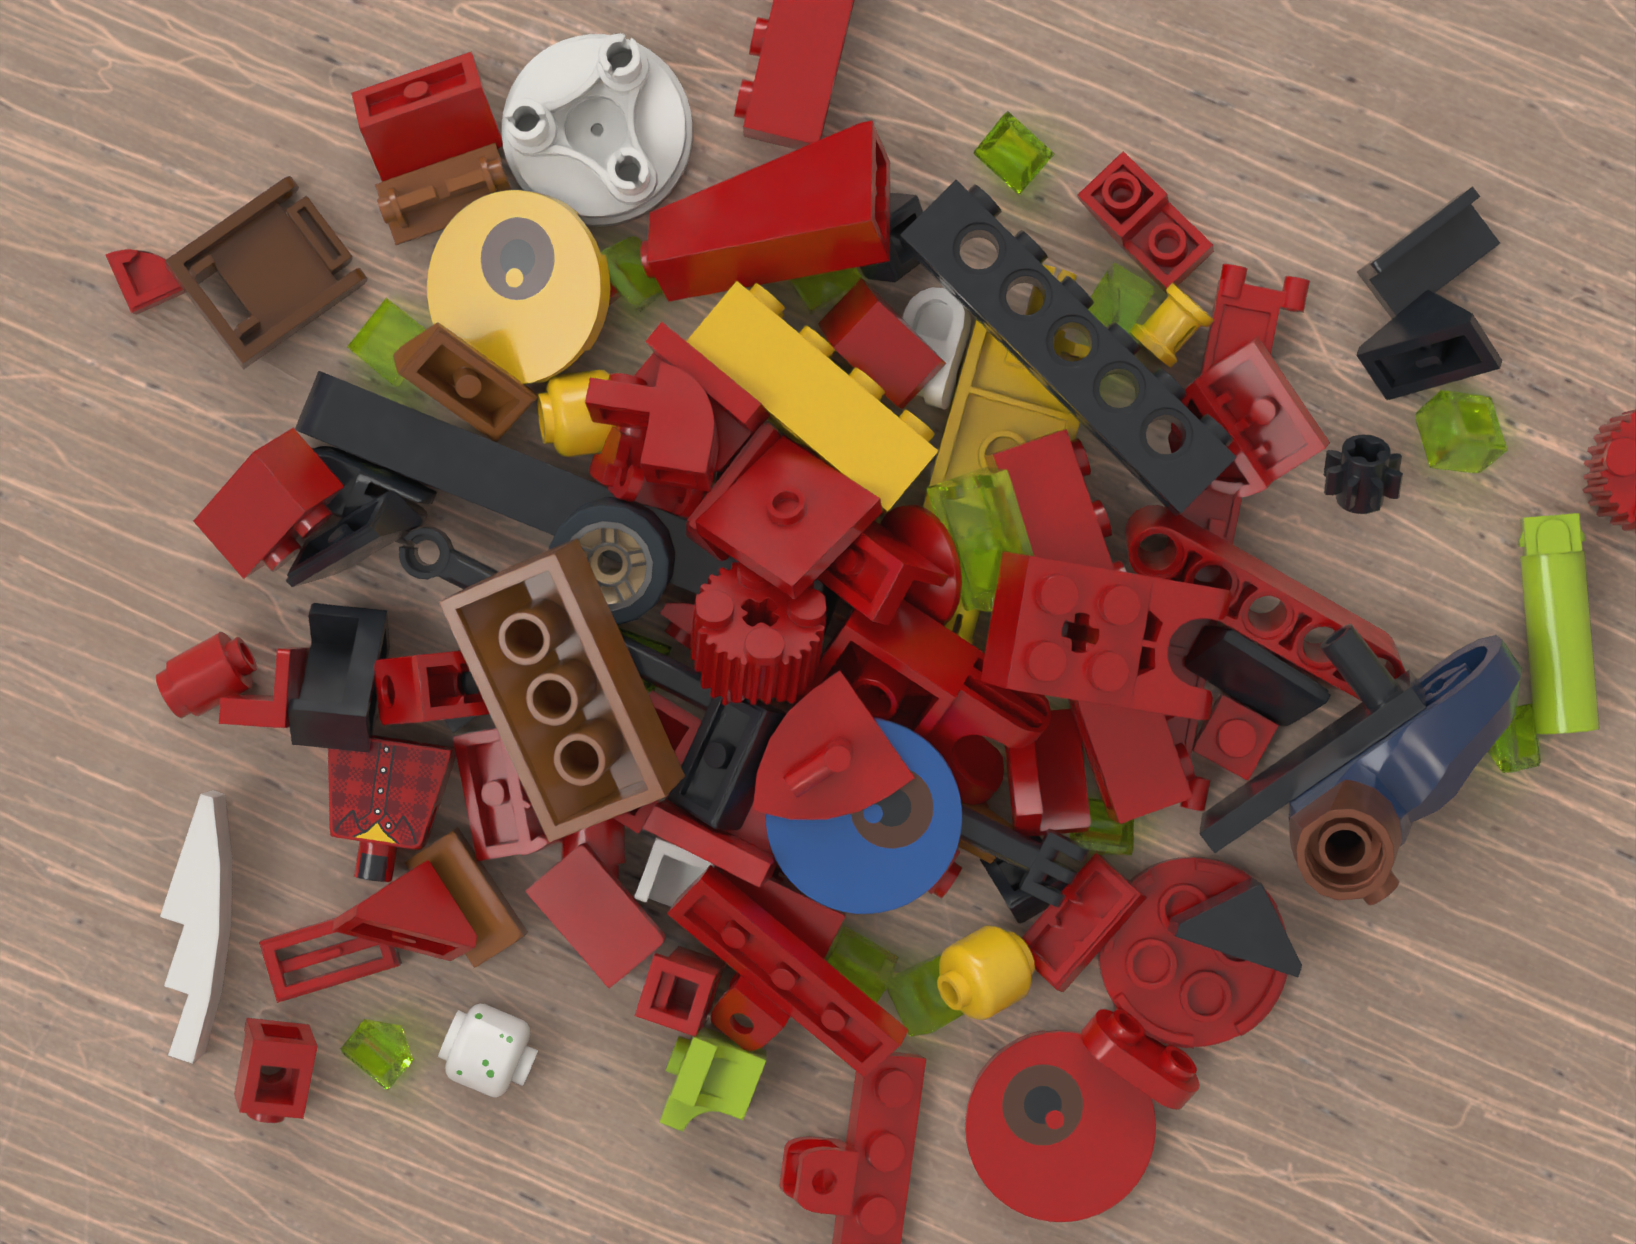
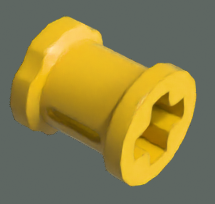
(1171, 325)

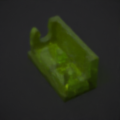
(983, 523)

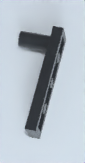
(1383, 709)

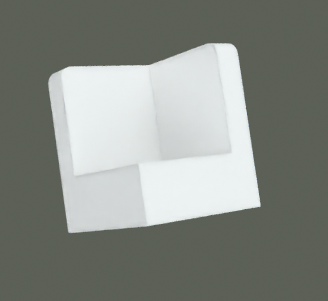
(669, 873)

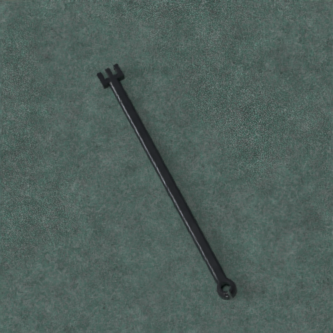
(685, 683)

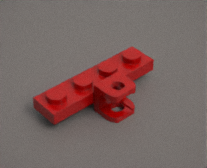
(781, 978)
(871, 1172)

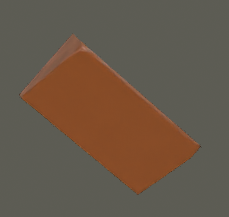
(463, 380)
(475, 895)

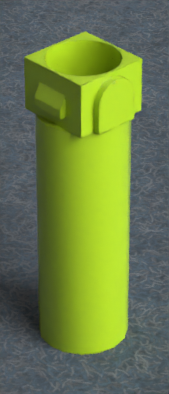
(1558, 624)

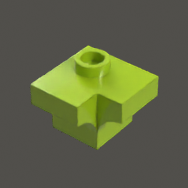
(710, 1077)

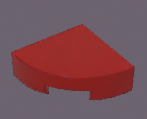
(143, 279)

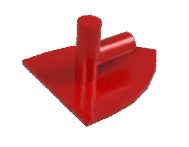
(827, 758)

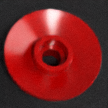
(932, 540)

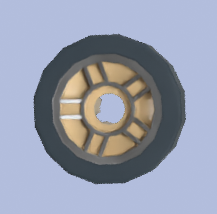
(639, 540)

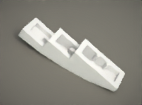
(201, 902)

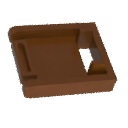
(274, 266)

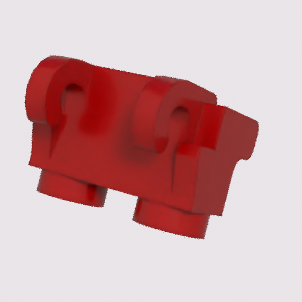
(621, 471)

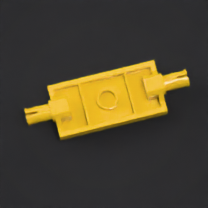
(996, 409)

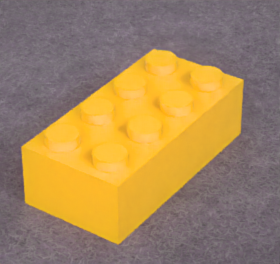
(812, 397)

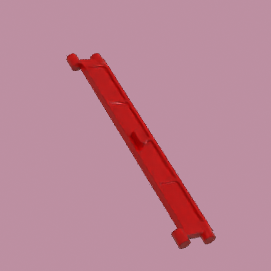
(1239, 316)

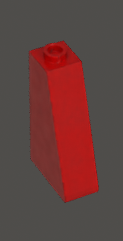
(778, 221)

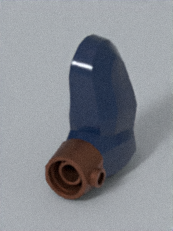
(1360, 814)

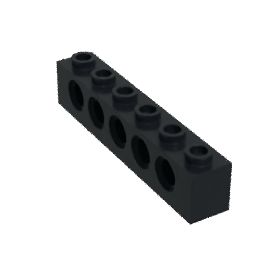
(969, 214)

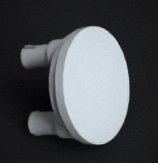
(598, 128)

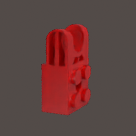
(1115, 636)
(932, 684)

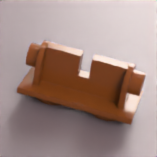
(435, 194)

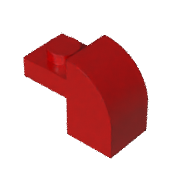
(677, 419)

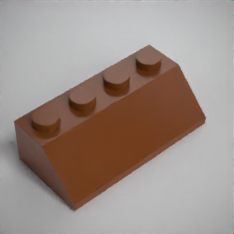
(563, 691)

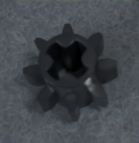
(1363, 474)

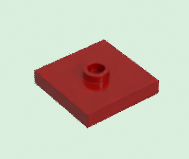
(789, 517)

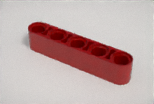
(1247, 580)

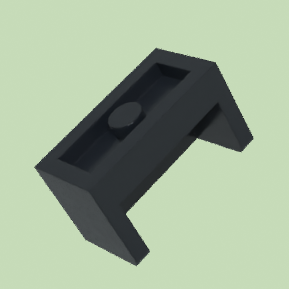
(339, 681)

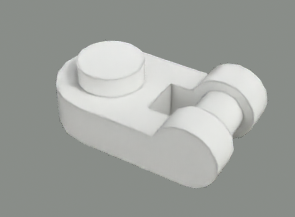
(945, 328)

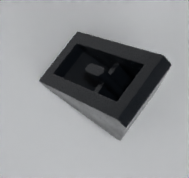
(1427, 347)
(1241, 925)

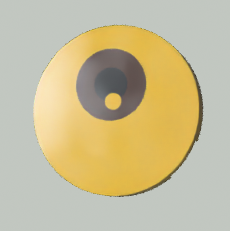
(520, 283)

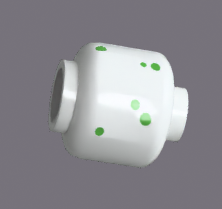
(487, 1050)

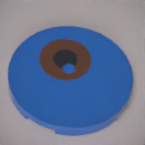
(885, 851)

